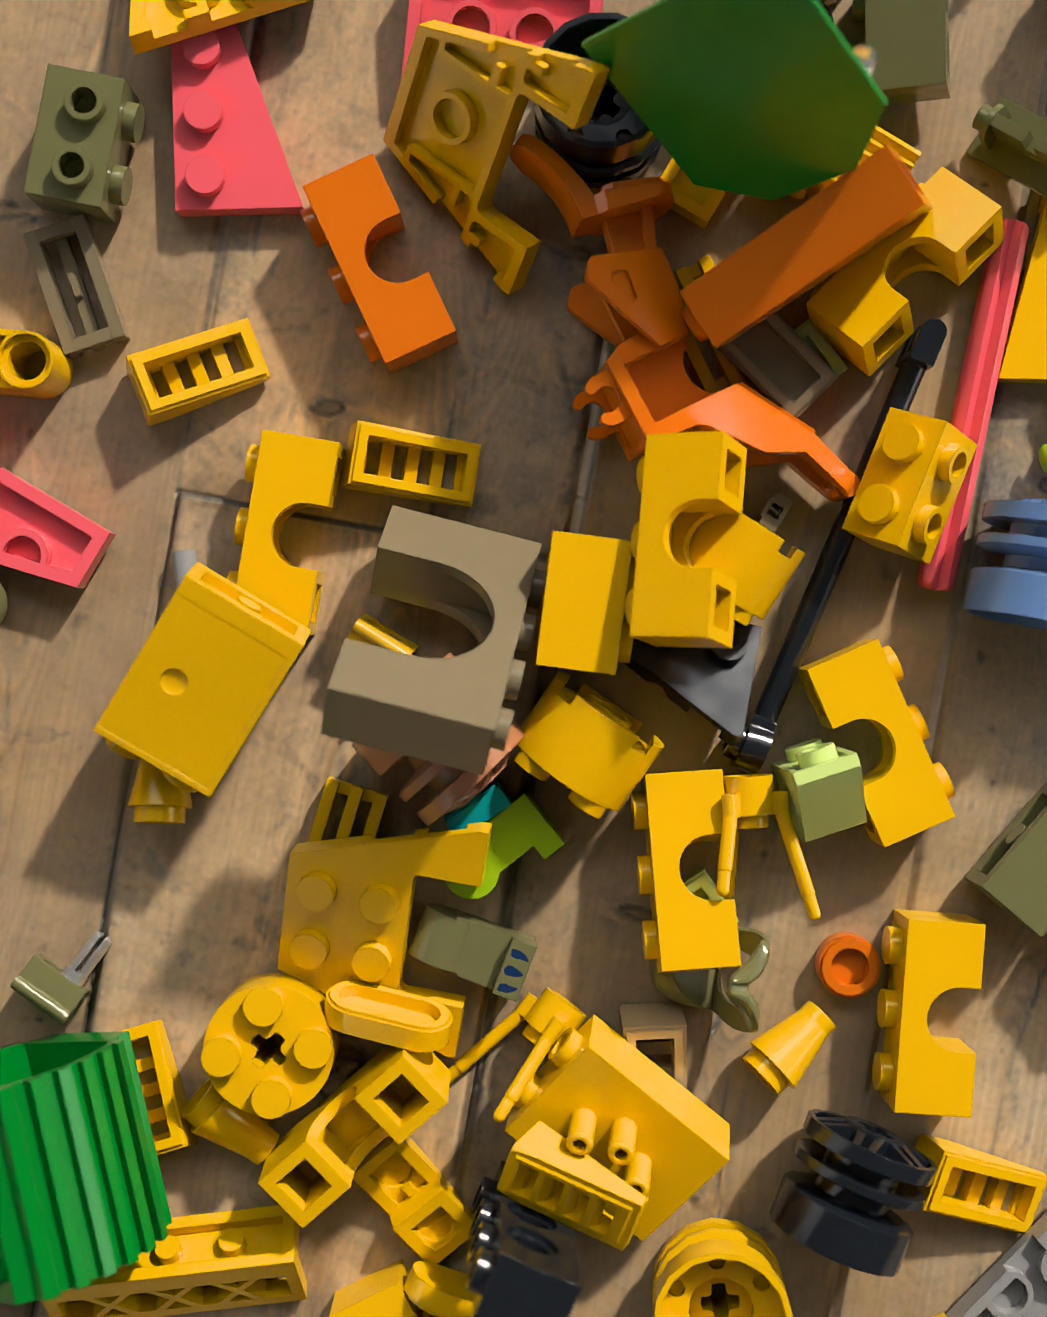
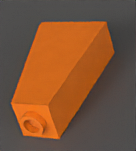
(804, 248)

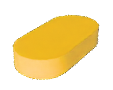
(388, 1016)
(439, 1290)

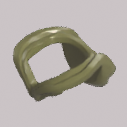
(704, 990)

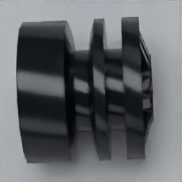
(605, 148)
(848, 1201)

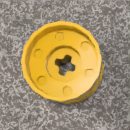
(712, 1254)

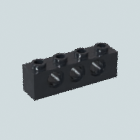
(519, 1258)

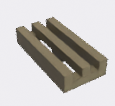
(95, 337)

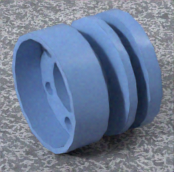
(1019, 587)

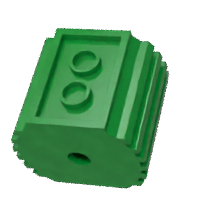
(74, 1165)

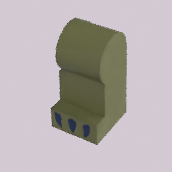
(474, 949)

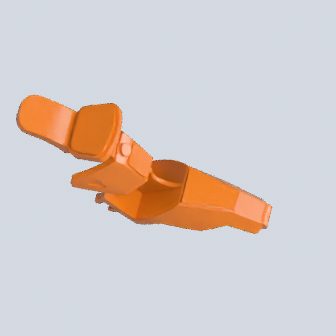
(637, 308)

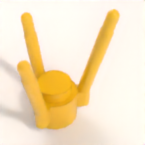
(747, 806)
(546, 1021)

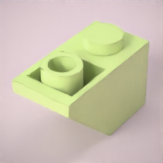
(822, 788)

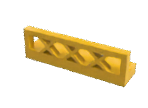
(215, 1249)

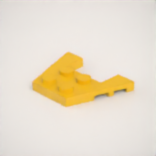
(460, 118)
(354, 906)

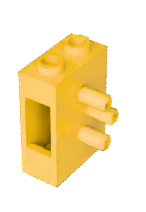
(201, 680)
(626, 1118)

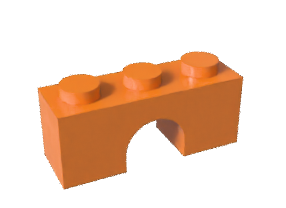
(353, 214)

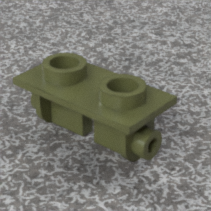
(1012, 143)

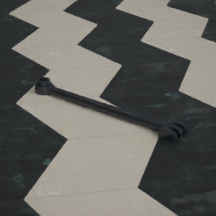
(915, 358)

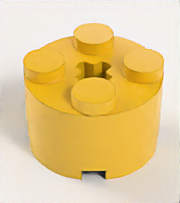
(749, 556)
(586, 746)
(251, 1072)

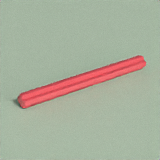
(977, 390)

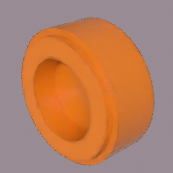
(847, 964)

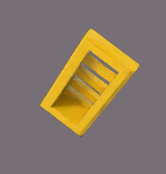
(188, 349)
(381, 483)
(168, 1085)
(953, 1159)
(552, 1179)

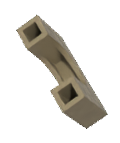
(450, 705)

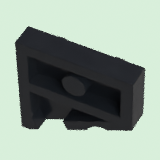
(705, 679)

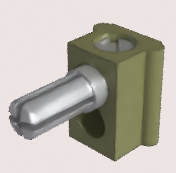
(60, 990)

